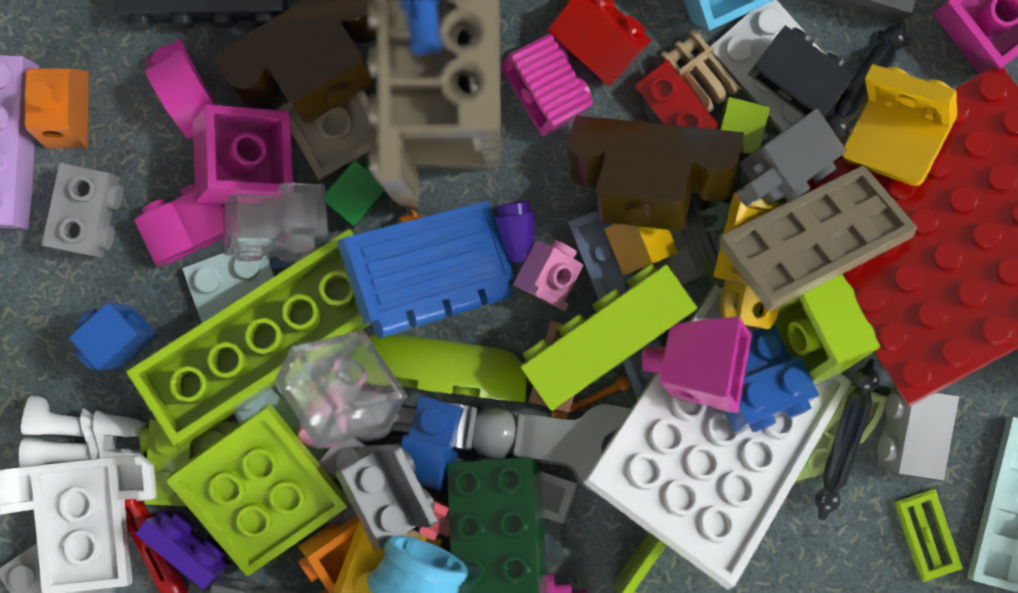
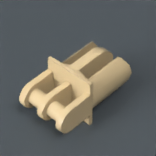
(708, 72)

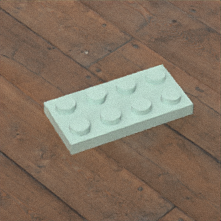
(996, 544)

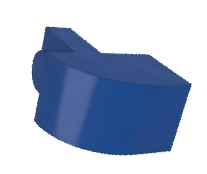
(432, 441)

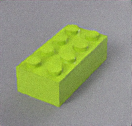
(608, 336)

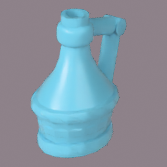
(416, 568)

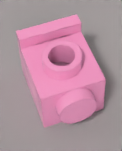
(549, 273)

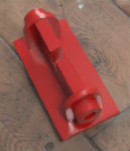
(674, 99)

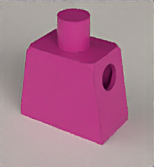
(703, 361)

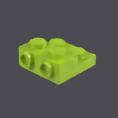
(169, 457)

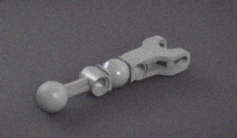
(554, 441)

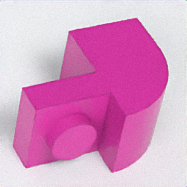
(178, 85)

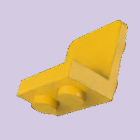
(901, 125)

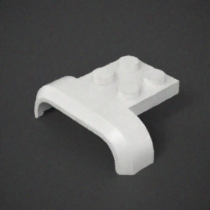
(80, 517)

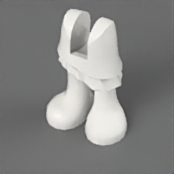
(97, 428)

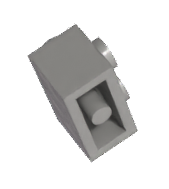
(82, 210)
(917, 436)

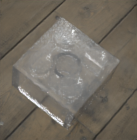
(340, 388)

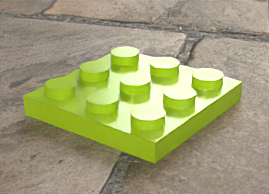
(258, 490)

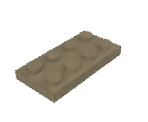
(816, 237)

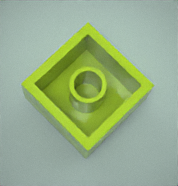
(826, 329)

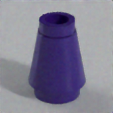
(516, 229)

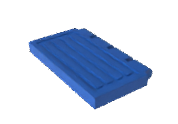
(427, 268)

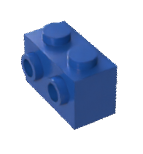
(111, 336)

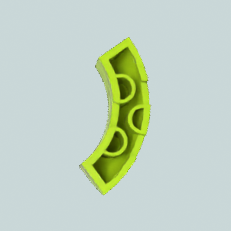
(453, 367)

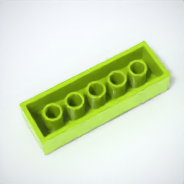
(244, 345)

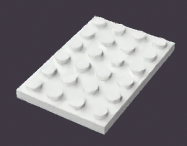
(698, 481)

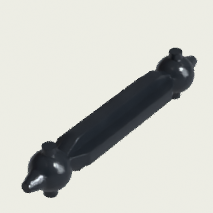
(856, 95)
(847, 439)

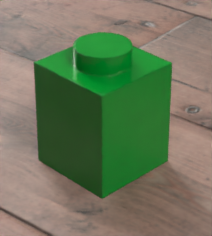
(354, 193)

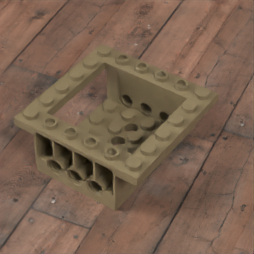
(420, 106)

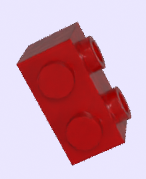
(600, 37)

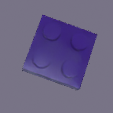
(176, 542)

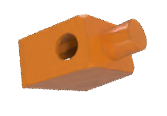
(57, 103)

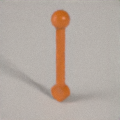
(621, 384)

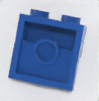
(771, 384)

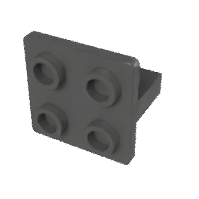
(386, 493)

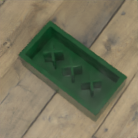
(498, 525)

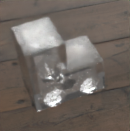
(275, 225)

